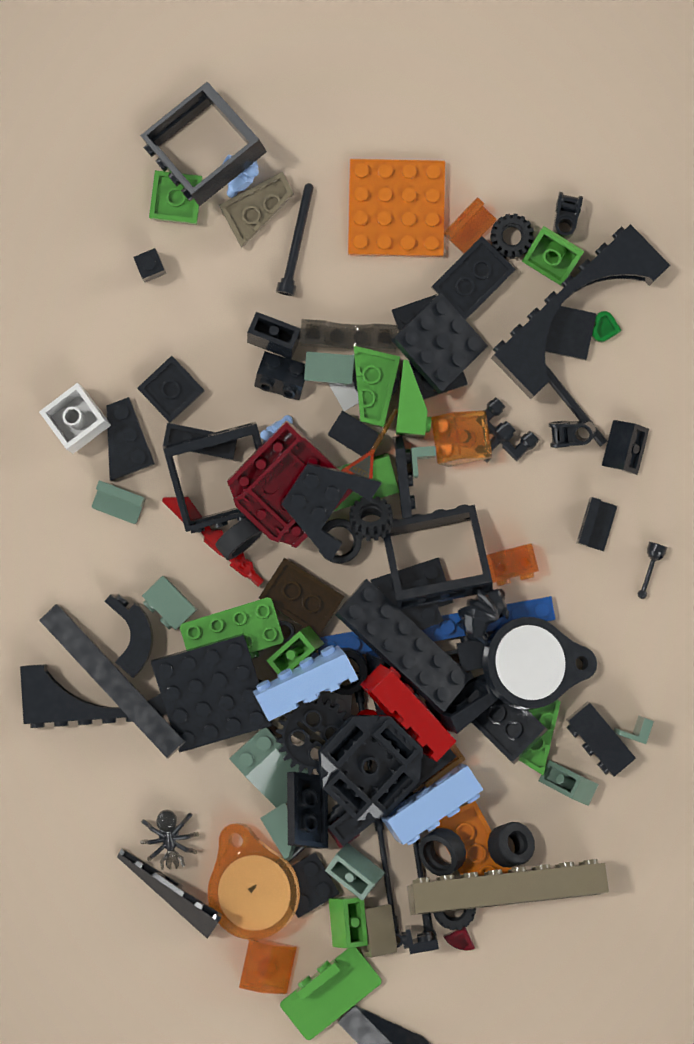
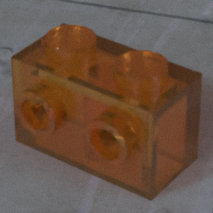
(512, 563)

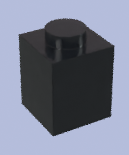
(149, 265)

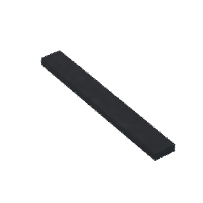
(112, 681)

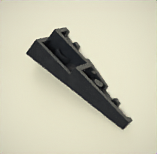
(466, 706)
(192, 909)

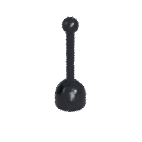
(655, 552)

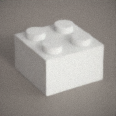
(75, 418)

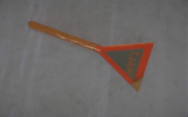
(364, 465)

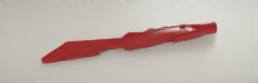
(211, 536)

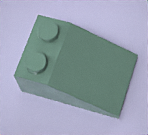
(265, 765)

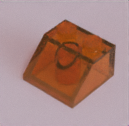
(461, 437)
(267, 966)

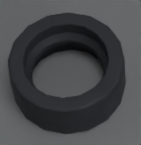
(238, 539)
(356, 543)
(363, 673)
(453, 844)

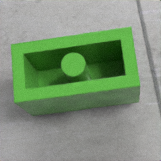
(298, 648)
(348, 922)

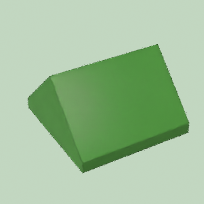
(552, 255)

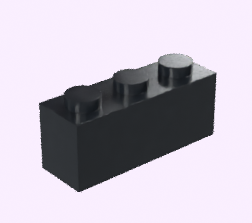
(599, 739)

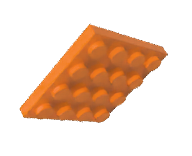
(396, 207)

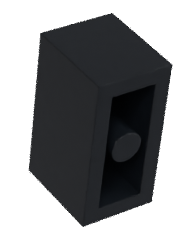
(273, 335)

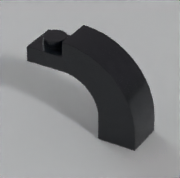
(141, 635)

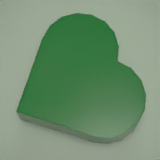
(605, 327)

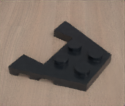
(316, 497)

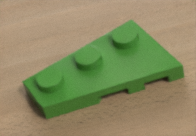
(375, 383)
(538, 753)

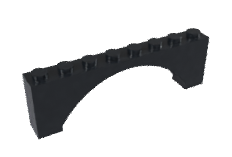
(624, 258)
(48, 701)

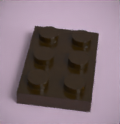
(302, 596)

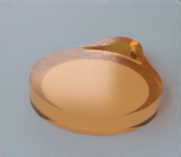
(252, 886)

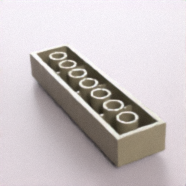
(509, 888)

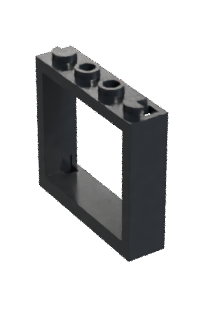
(181, 116)
(217, 519)
(445, 590)

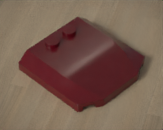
(267, 478)

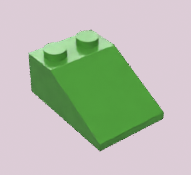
(412, 411)

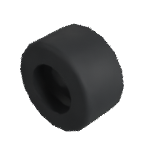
(499, 848)

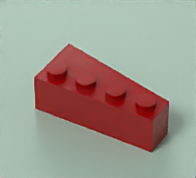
(407, 711)

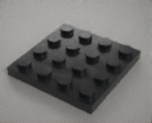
(210, 692)

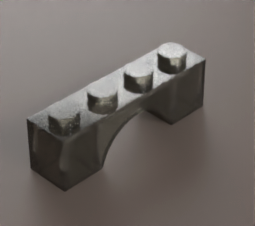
(346, 336)

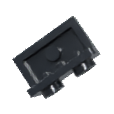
(280, 376)

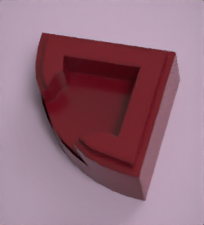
(460, 939)

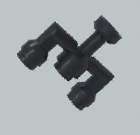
(504, 432)

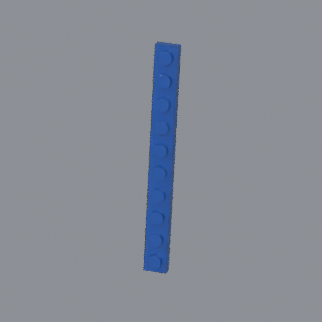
(448, 629)

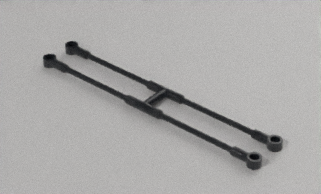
(379, 827)

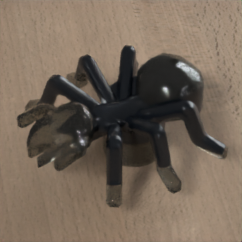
(168, 834)

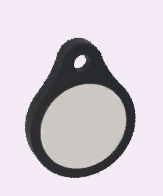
(533, 663)

